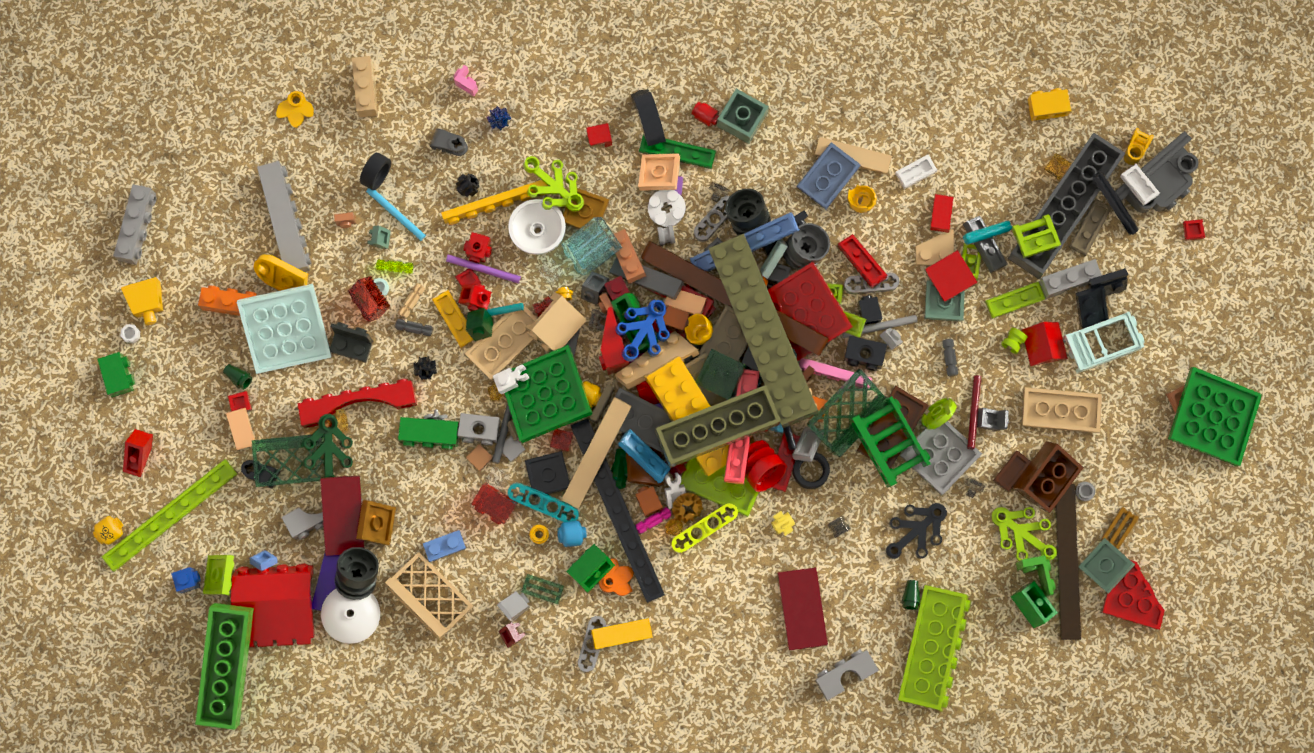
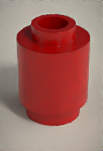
(705, 114)

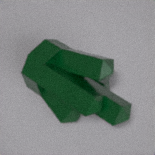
(619, 469)

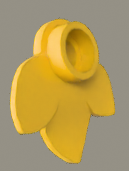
(294, 111)

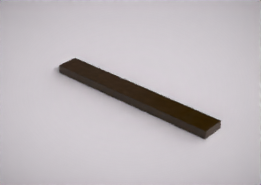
(1068, 566)

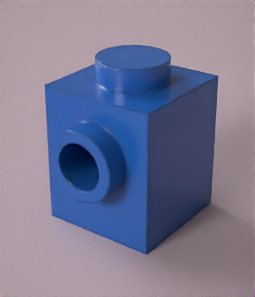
(186, 580)

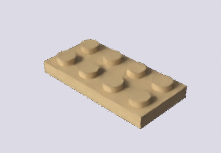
(507, 342)
(1061, 410)

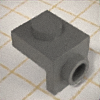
(992, 419)

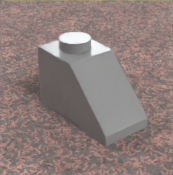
(514, 605)

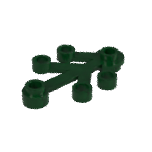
(327, 446)

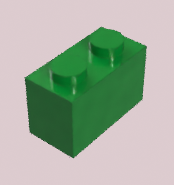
(116, 374)
(590, 568)
(1034, 604)

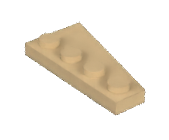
(674, 346)

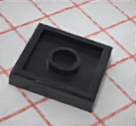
(548, 473)

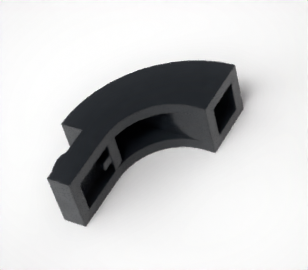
(648, 117)

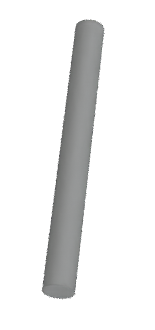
(886, 324)

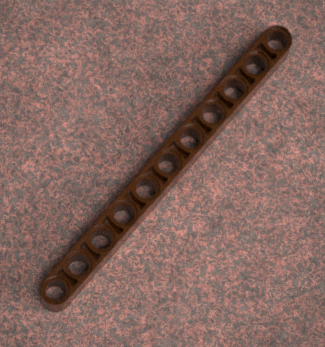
(714, 288)

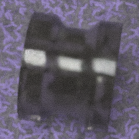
(838, 526)

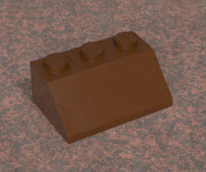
(1048, 476)

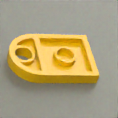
(279, 273)

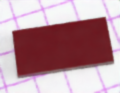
(341, 513)
(802, 609)

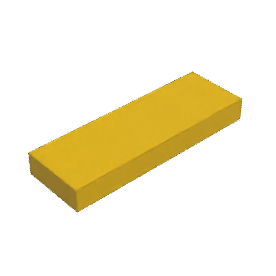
(453, 317)
(621, 633)

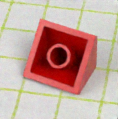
(1044, 343)

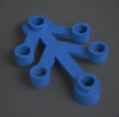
(645, 328)

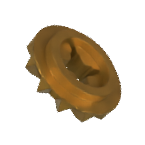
(687, 499)

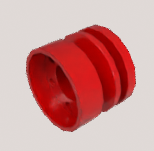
(763, 466)

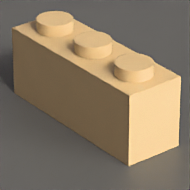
(364, 86)

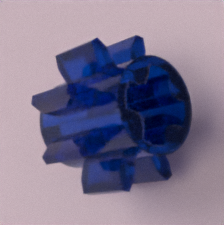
(498, 118)

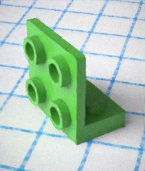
(1043, 567)

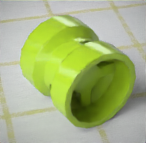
(1014, 340)

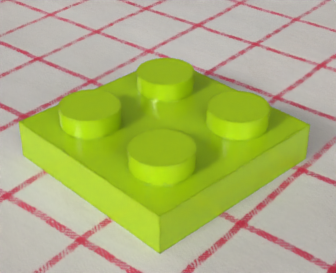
(218, 575)

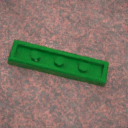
(688, 153)

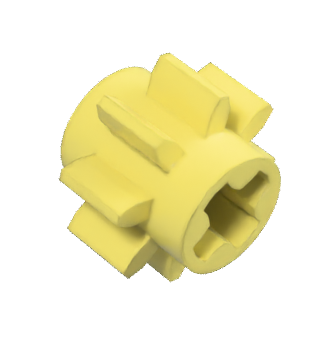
(783, 523)

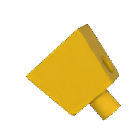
(144, 299)

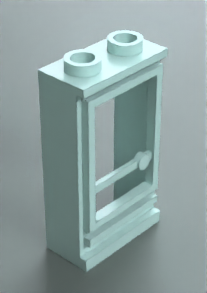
(1082, 352)

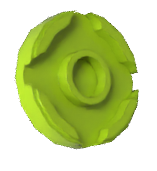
(939, 413)

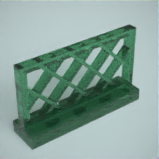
(848, 436)
(283, 443)

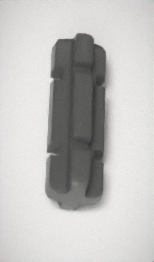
(414, 327)
(950, 357)

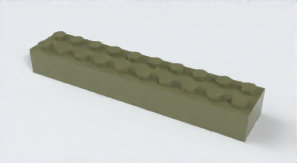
(763, 330)

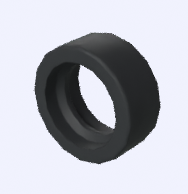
(375, 171)
(818, 483)

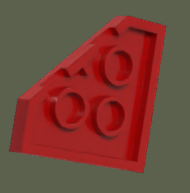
(1134, 600)

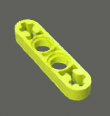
(706, 530)

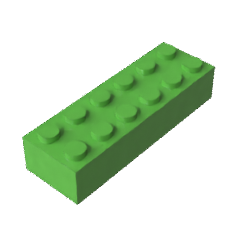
(224, 666)

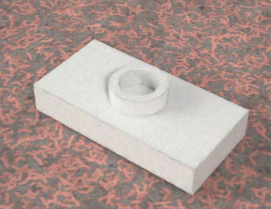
(916, 171)
(1139, 184)

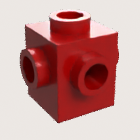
(478, 241)
(475, 297)

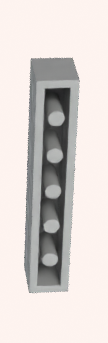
(283, 216)

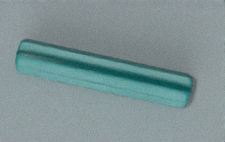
(987, 232)

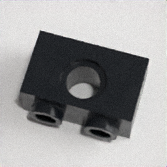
(875, 349)

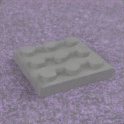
(947, 454)

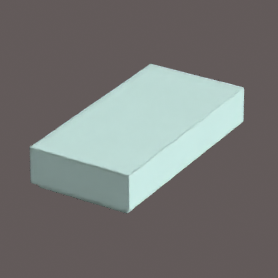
(773, 258)

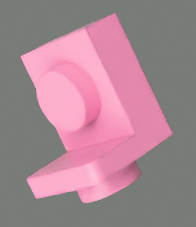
(466, 84)

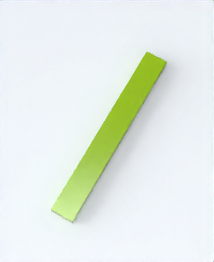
(169, 515)

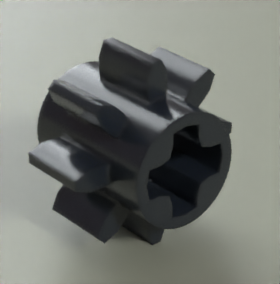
(467, 185)
(425, 368)

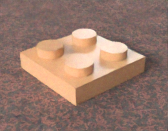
(659, 172)

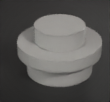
(1085, 491)

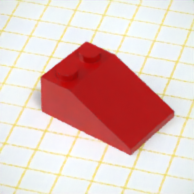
(612, 346)

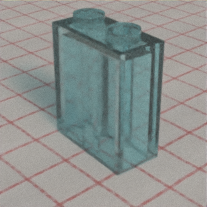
(591, 246)

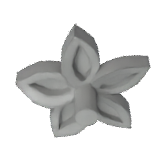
(435, 416)

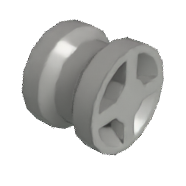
(666, 235)

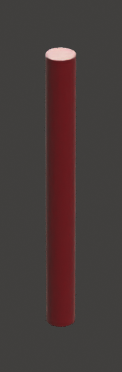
(974, 412)

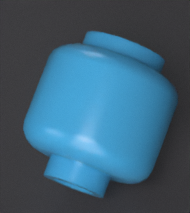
(571, 533)

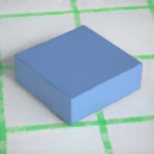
(263, 560)

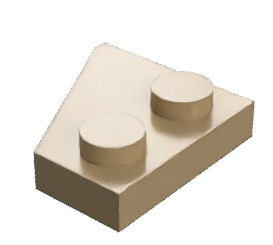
(934, 249)

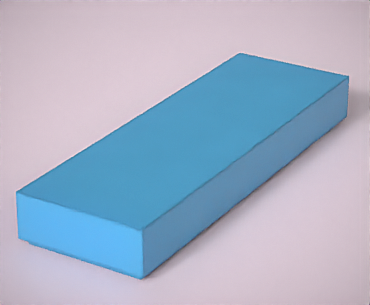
(644, 456)

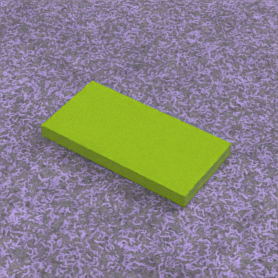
(716, 490)

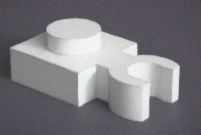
(508, 379)
(674, 490)

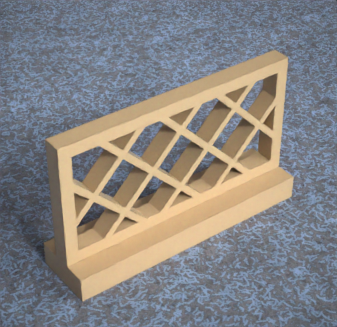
(416, 608)

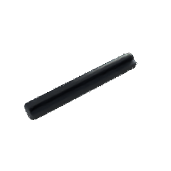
(1115, 203)

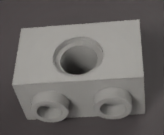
(469, 422)

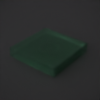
(720, 374)

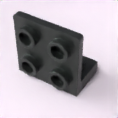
(350, 342)

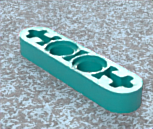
(542, 505)

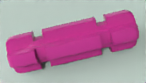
(653, 520)

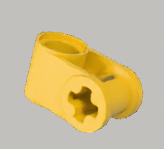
(1138, 144)

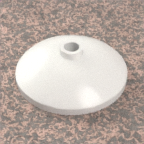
(531, 216)
(354, 628)

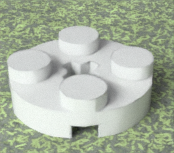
(657, 202)

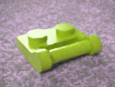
(1039, 241)

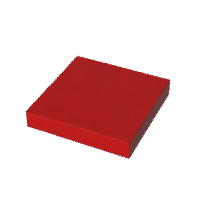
(951, 276)

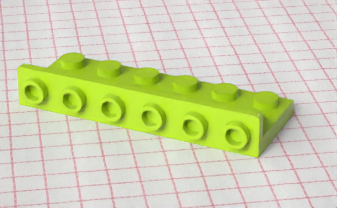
(934, 648)

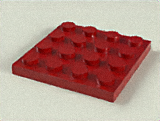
(810, 302)

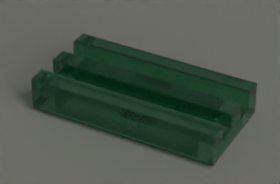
(558, 594)

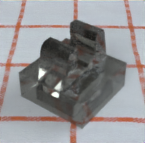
(719, 190)
(595, 319)
(974, 485)

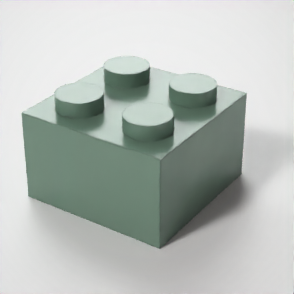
(742, 116)

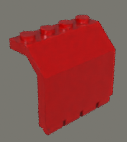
(279, 602)

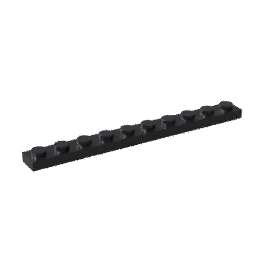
(621, 518)

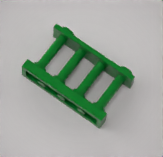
(880, 458)

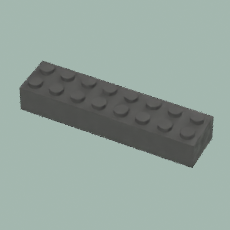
(1071, 199)

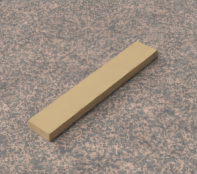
(596, 452)

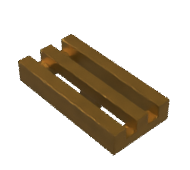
(1128, 515)

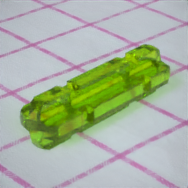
(394, 266)

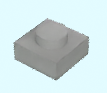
(891, 338)

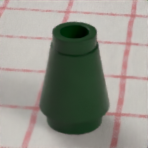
(238, 377)
(911, 595)

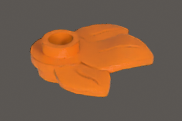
(619, 577)

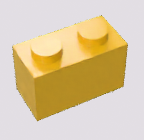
(1049, 104)

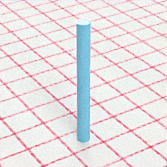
(399, 216)

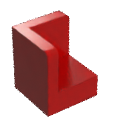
(599, 135)

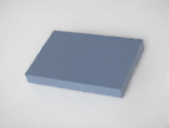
(828, 176)

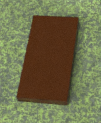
(911, 409)

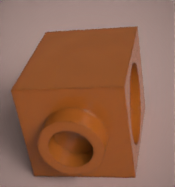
(676, 319)
(648, 500)

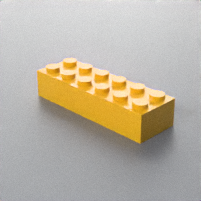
(680, 398)

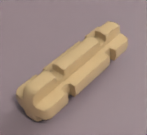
(411, 300)

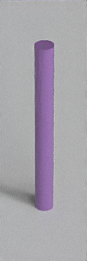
(482, 268)

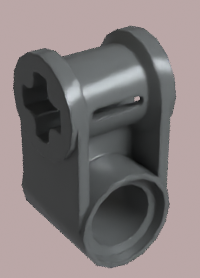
(446, 142)

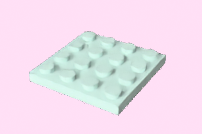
(284, 328)

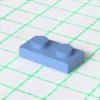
(444, 546)

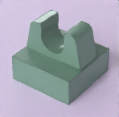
(380, 237)

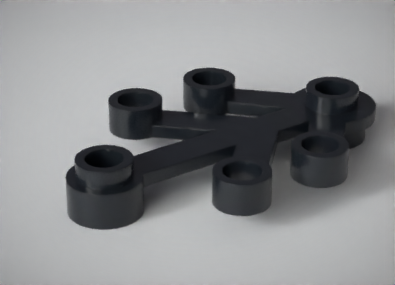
(918, 528)

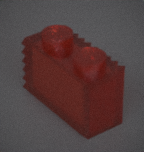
(368, 299)

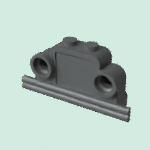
(1168, 173)

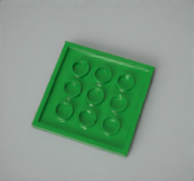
(550, 395)
(1215, 416)

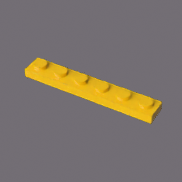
(489, 204)

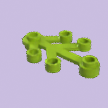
(554, 186)
(1021, 531)

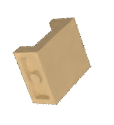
(556, 324)

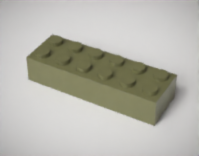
(717, 426)

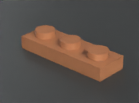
(628, 258)

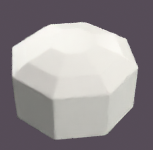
(130, 333)

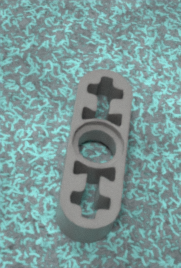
(701, 225)
(886, 287)
(593, 660)

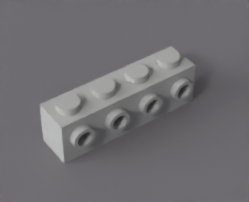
(134, 224)

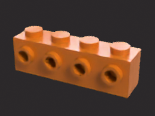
(221, 301)

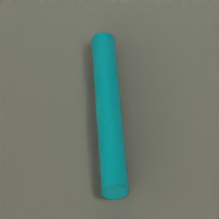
(506, 309)

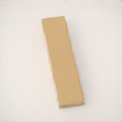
(867, 158)

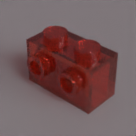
(494, 503)

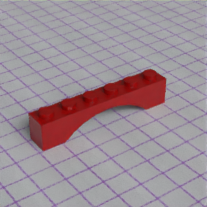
(398, 395)

